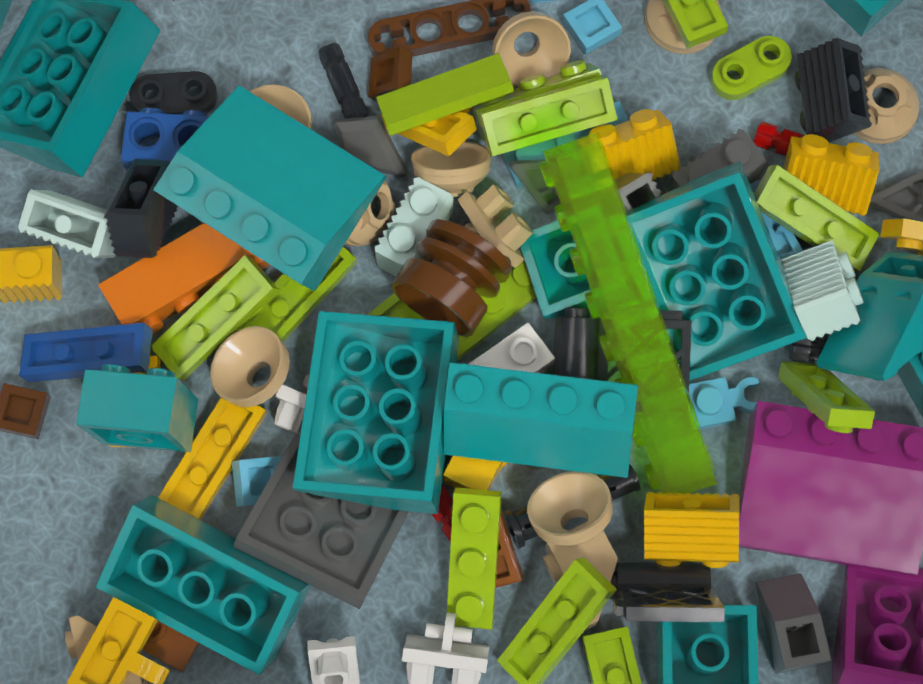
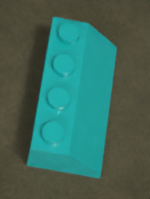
(539, 419)

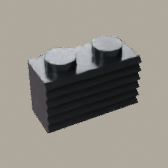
(832, 90)
(139, 214)

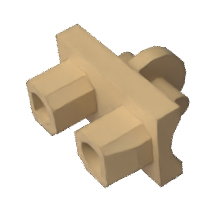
(485, 216)

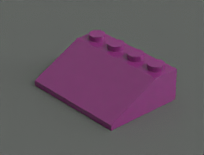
(831, 491)
(879, 629)

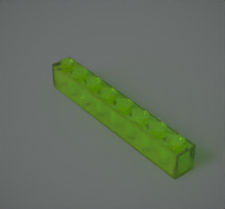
(629, 313)

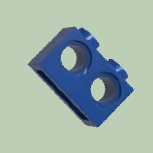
(171, 128)

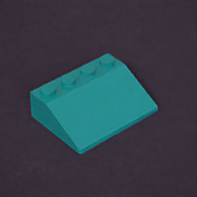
(69, 78)
(271, 186)
(719, 267)
(376, 411)

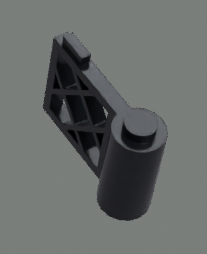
(579, 347)
(665, 593)

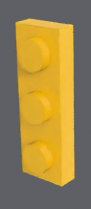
(211, 457)

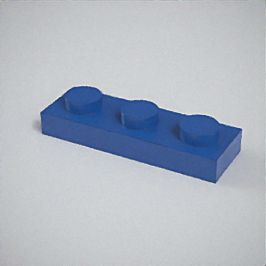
(70, 352)

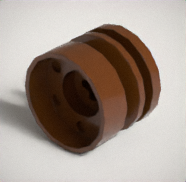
(452, 276)

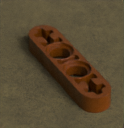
(447, 20)

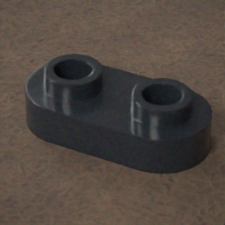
(173, 92)

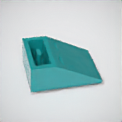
(888, 324)

